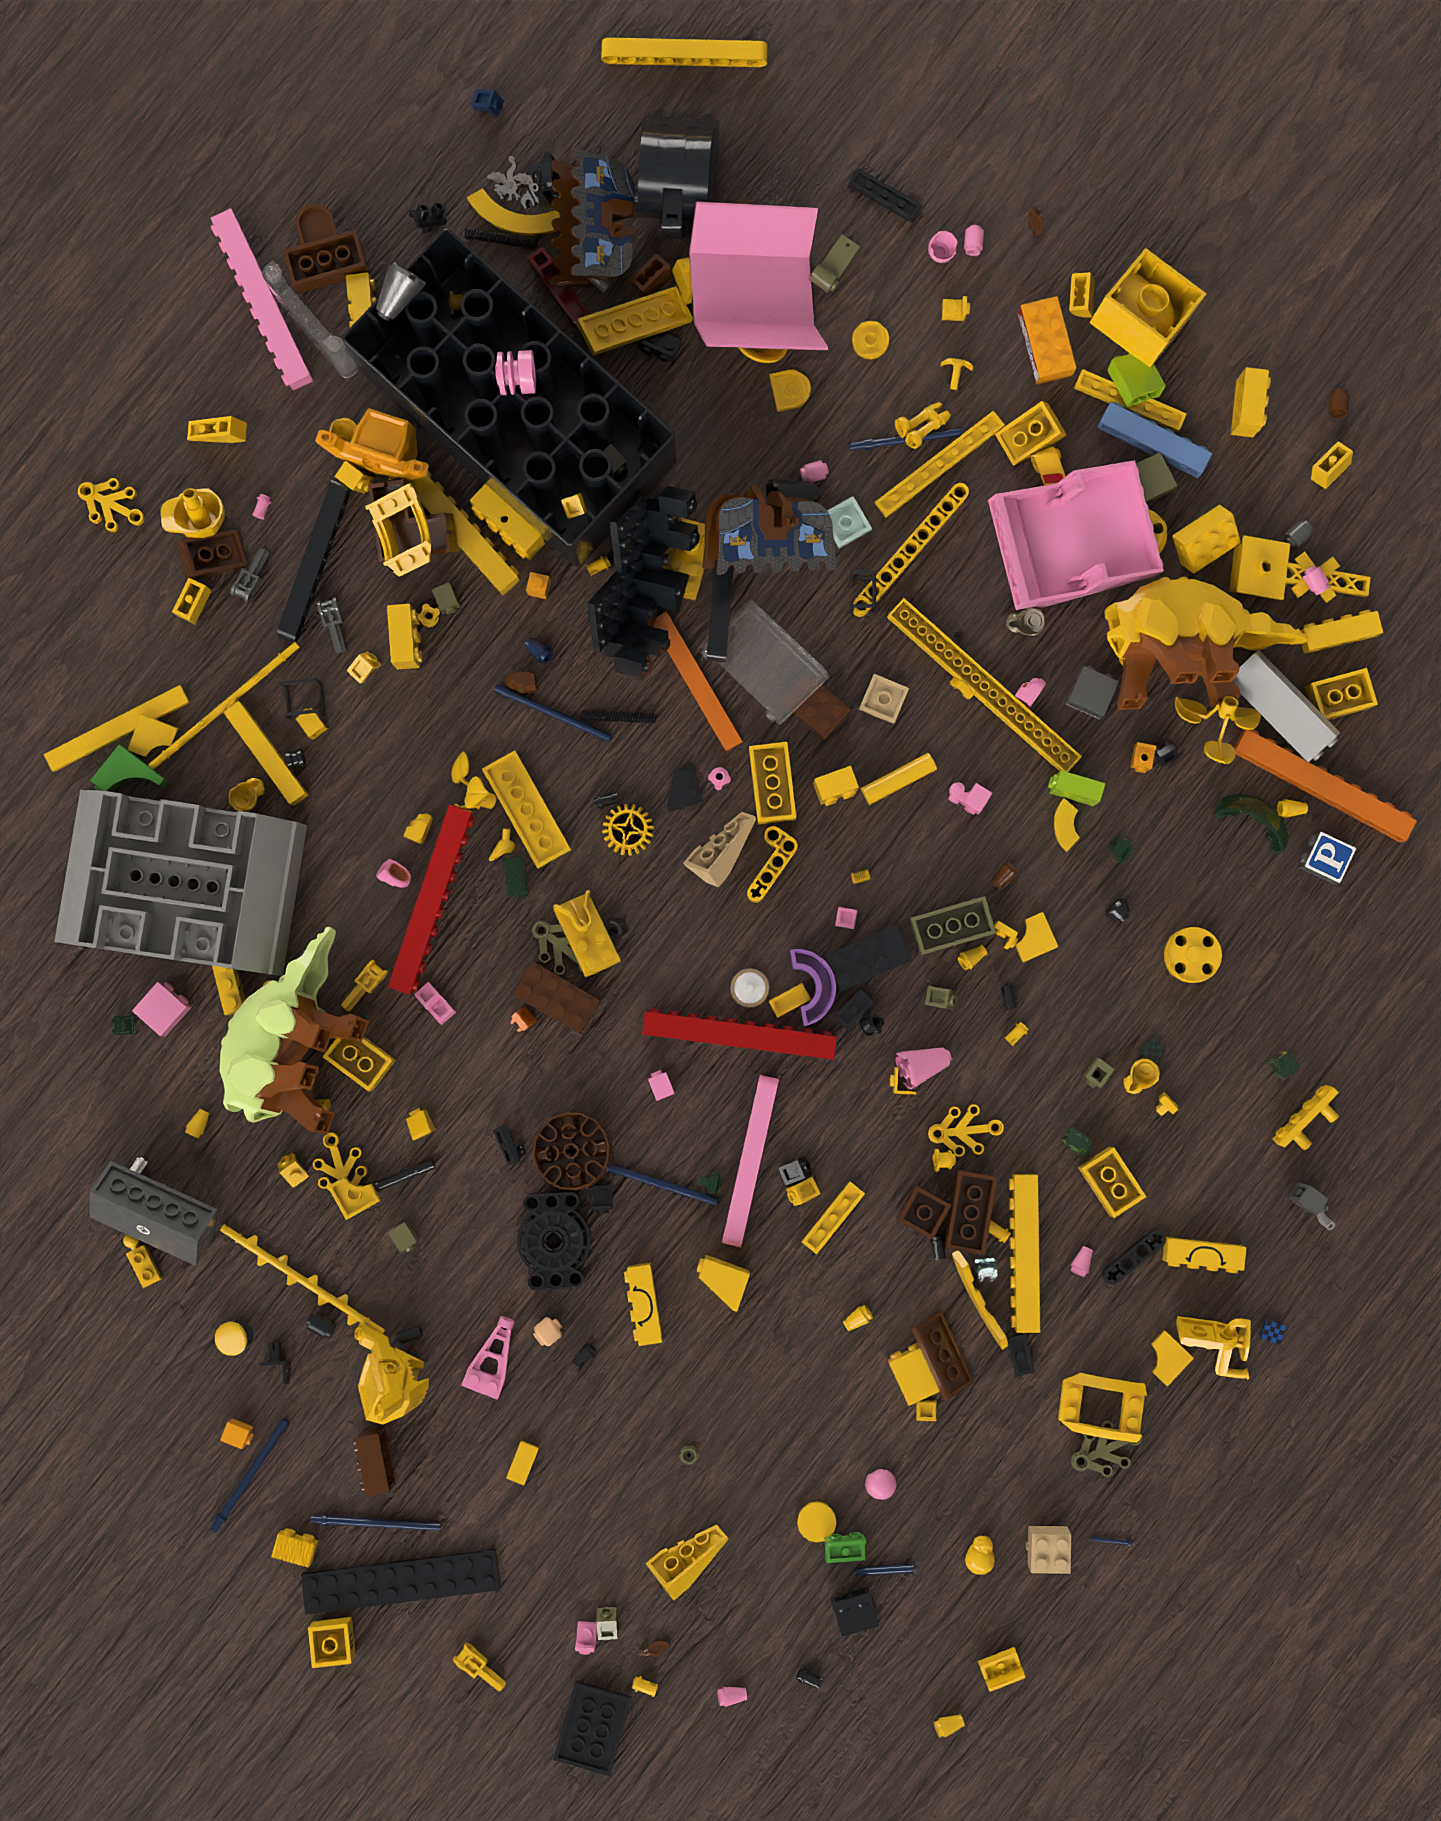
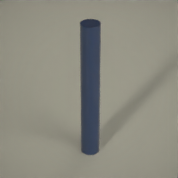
(884, 1570)

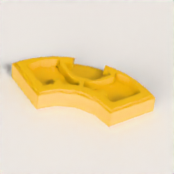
(1064, 825)

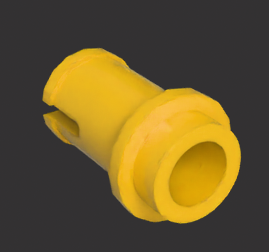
(598, 565)
(1016, 1033)
(999, 1232)
(644, 1686)

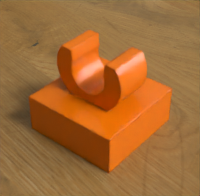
(523, 1019)

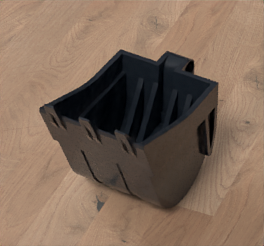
(676, 169)

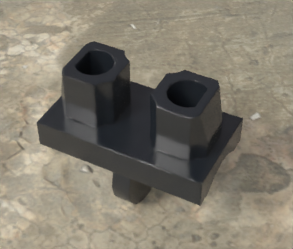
(428, 217)

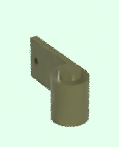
(835, 263)

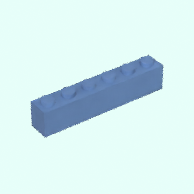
(1153, 439)

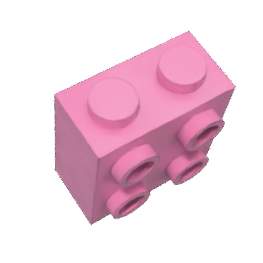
(162, 1008)

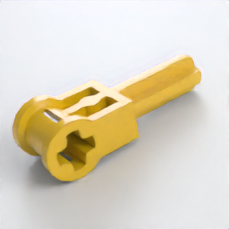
(366, 981)
(475, 1664)

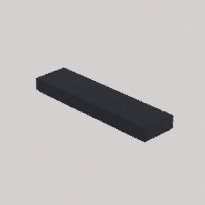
(885, 195)

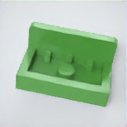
(845, 1548)

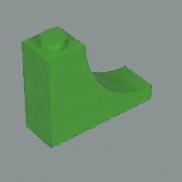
(122, 768)

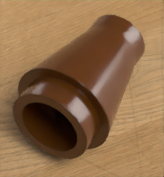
(1005, 875)

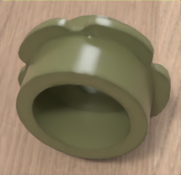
(694, 1455)

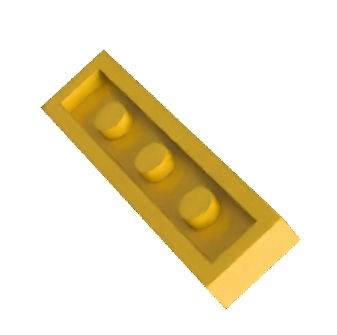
(833, 1217)

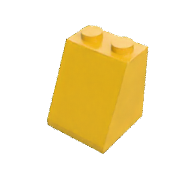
(724, 1279)

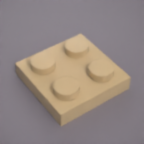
(884, 698)

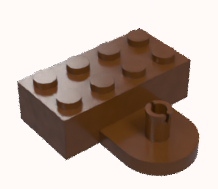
(323, 254)

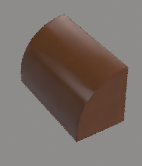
(651, 276)

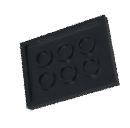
(592, 1728)

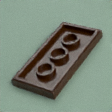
(942, 1355)

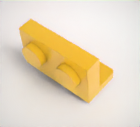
(1001, 1669)

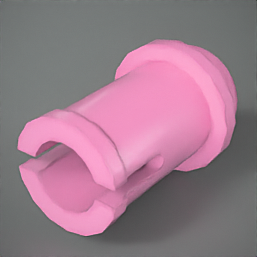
(261, 506)

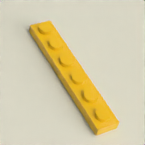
(1149, 410)

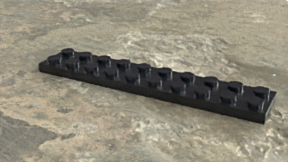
(400, 1581)

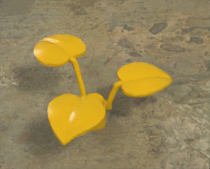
(1244, 718)
(476, 793)

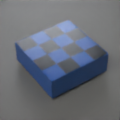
(1272, 1331)

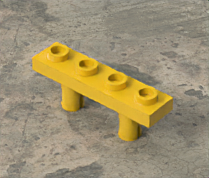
(1309, 1111)

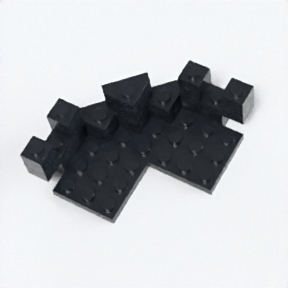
(628, 602)

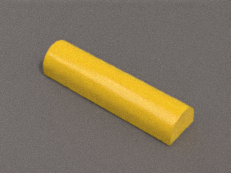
(899, 778)

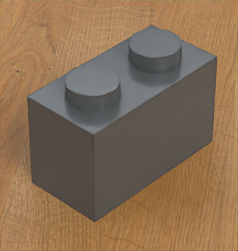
(1308, 1198)

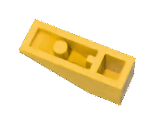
(219, 429)

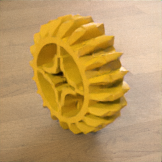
(630, 819)

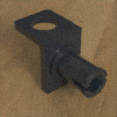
(275, 1359)

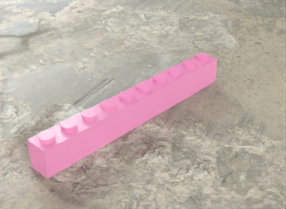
(262, 300)

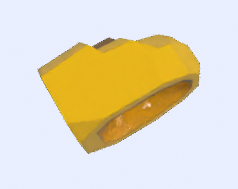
(418, 828)

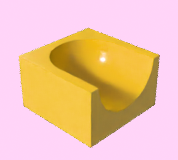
(1147, 307)

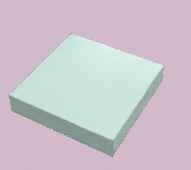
(848, 522)

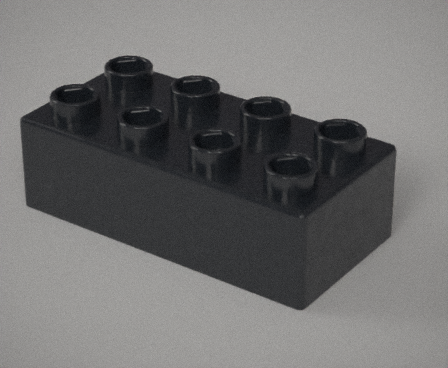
(519, 444)

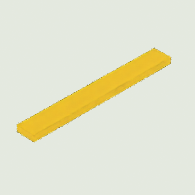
(939, 464)
(115, 728)

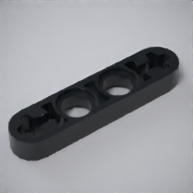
(1135, 1258)

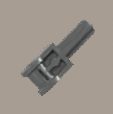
(248, 581)
(332, 619)

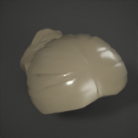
(1027, 622)

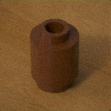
(1338, 402)

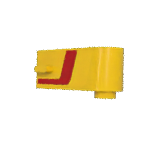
(1048, 465)

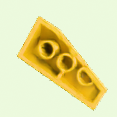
(682, 1564)

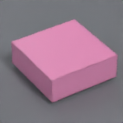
(846, 918)

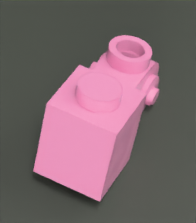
(973, 801)

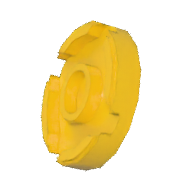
(870, 340)
(816, 1521)

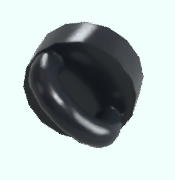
(617, 927)

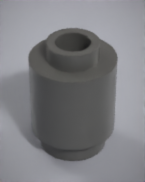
(1298, 534)

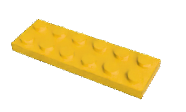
(634, 320)
(526, 809)

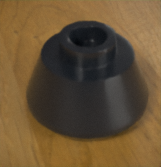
(1118, 910)

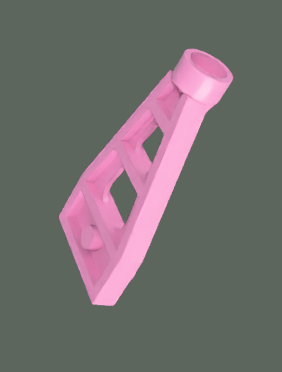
(484, 1382)

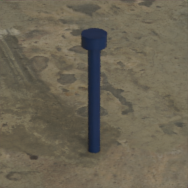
(1128, 1542)

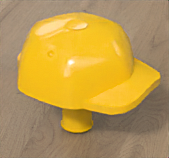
(193, 513)

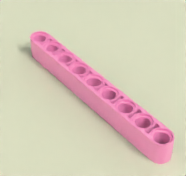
(750, 1161)

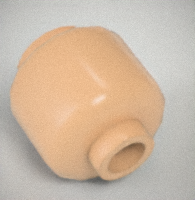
(547, 1331)

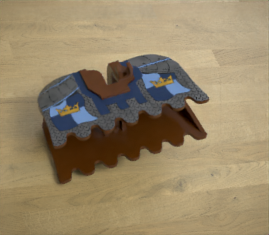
(587, 205)
(783, 530)

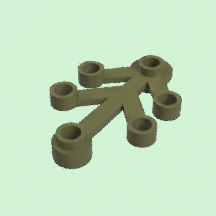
(559, 944)
(1101, 1451)

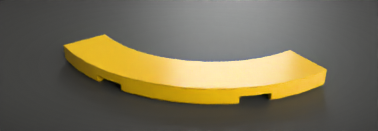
(509, 221)
(967, 1278)

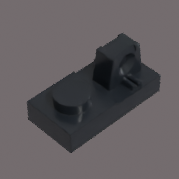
(510, 1151)

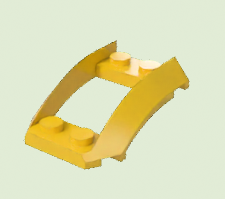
(388, 506)
(1130, 1412)

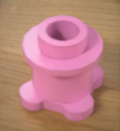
(719, 783)

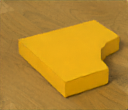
(150, 734)
(1037, 938)
(352, 1197)
(1170, 1358)

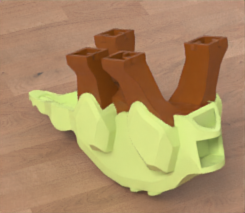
(273, 1035)

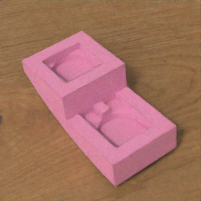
(435, 1003)

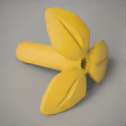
(957, 364)

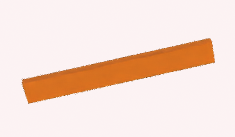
(698, 685)

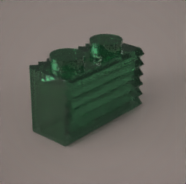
(515, 877)

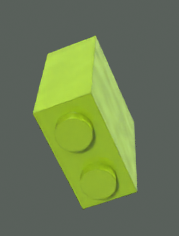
(1135, 379)
(1076, 788)

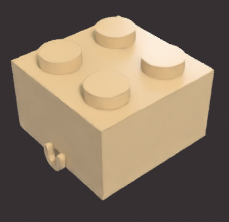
(1049, 1549)

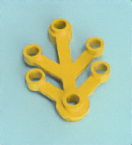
(108, 503)
(961, 1130)
(340, 1171)

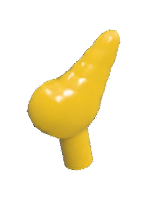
(504, 846)

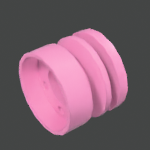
(516, 372)

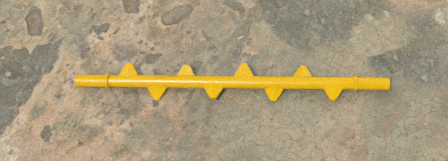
(223, 706)
(293, 1277)

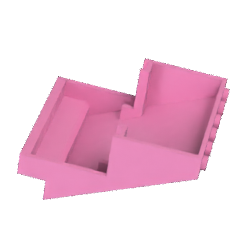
(1076, 535)

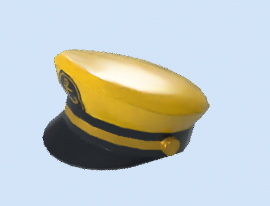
(233, 1337)

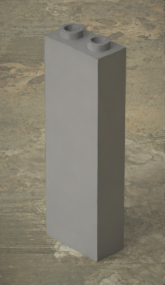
(1285, 707)

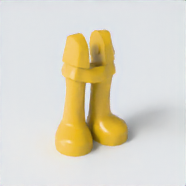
(929, 414)

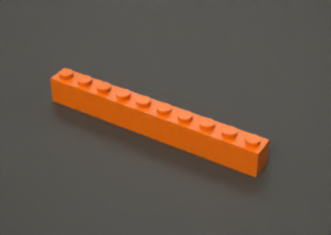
(1324, 786)

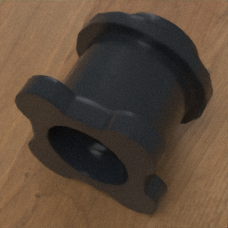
(871, 1024)

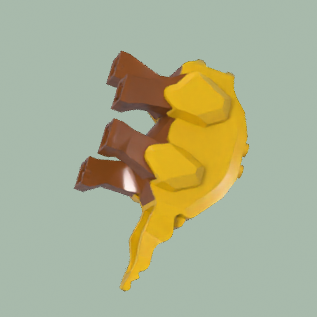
(1189, 633)

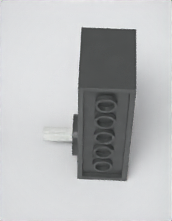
(152, 1211)

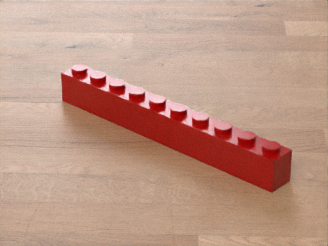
(431, 899)
(739, 1035)

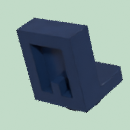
(487, 101)

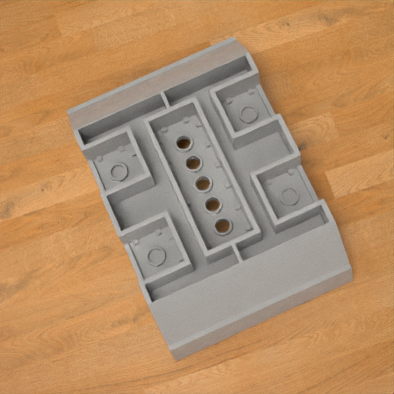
(245, 853)

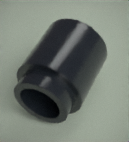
(321, 1325)

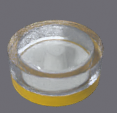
(749, 987)

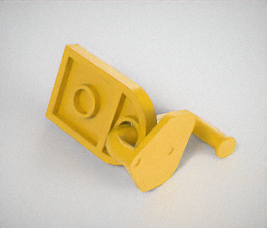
(1218, 1336)

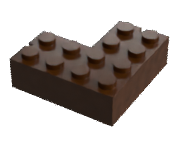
(406, 526)

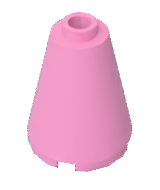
(921, 1064)

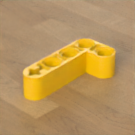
(769, 867)

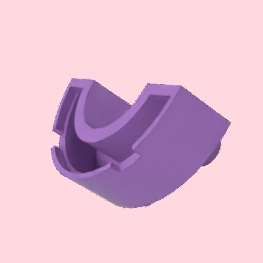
(824, 984)

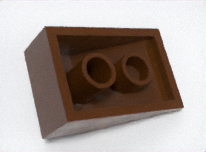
(211, 555)

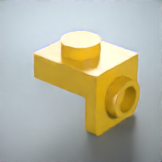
(292, 1170)

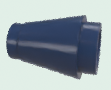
(539, 650)

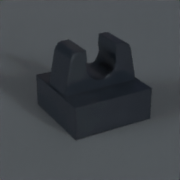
(1166, 754)

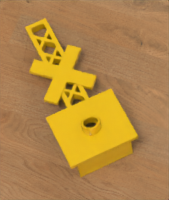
(1251, 579)

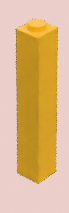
(265, 753)

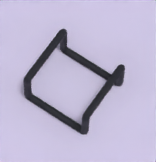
(872, 591)
(288, 714)

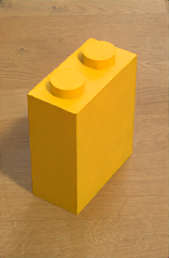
(913, 1374)

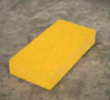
(789, 1000)
(522, 1462)

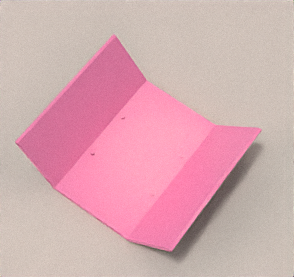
(753, 276)

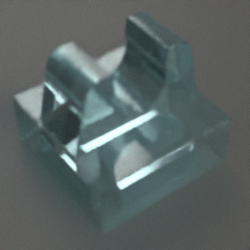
(986, 1268)

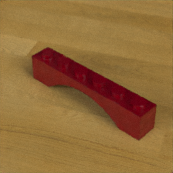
(565, 297)

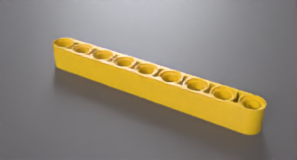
(684, 52)
(915, 542)

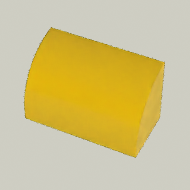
(1082, 294)

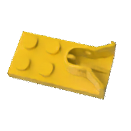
(691, 562)
(586, 934)

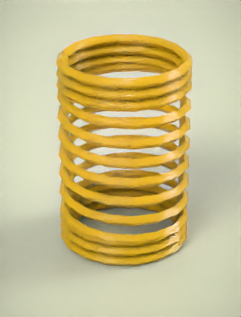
(866, 873)

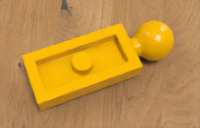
(142, 1262)

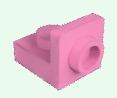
(586, 1637)

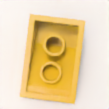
(1030, 433)

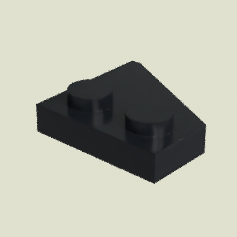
(684, 789)

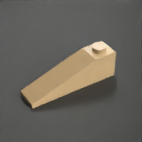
(718, 856)

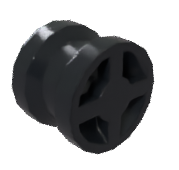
(295, 759)

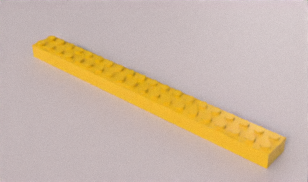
(984, 686)

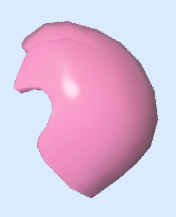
(942, 247)
(880, 1484)

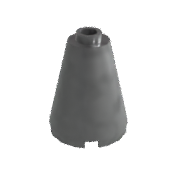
(397, 291)

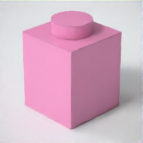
(661, 1085)

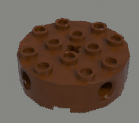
(562, 1135)

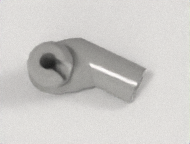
(1325, 1221)

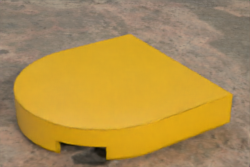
(789, 389)

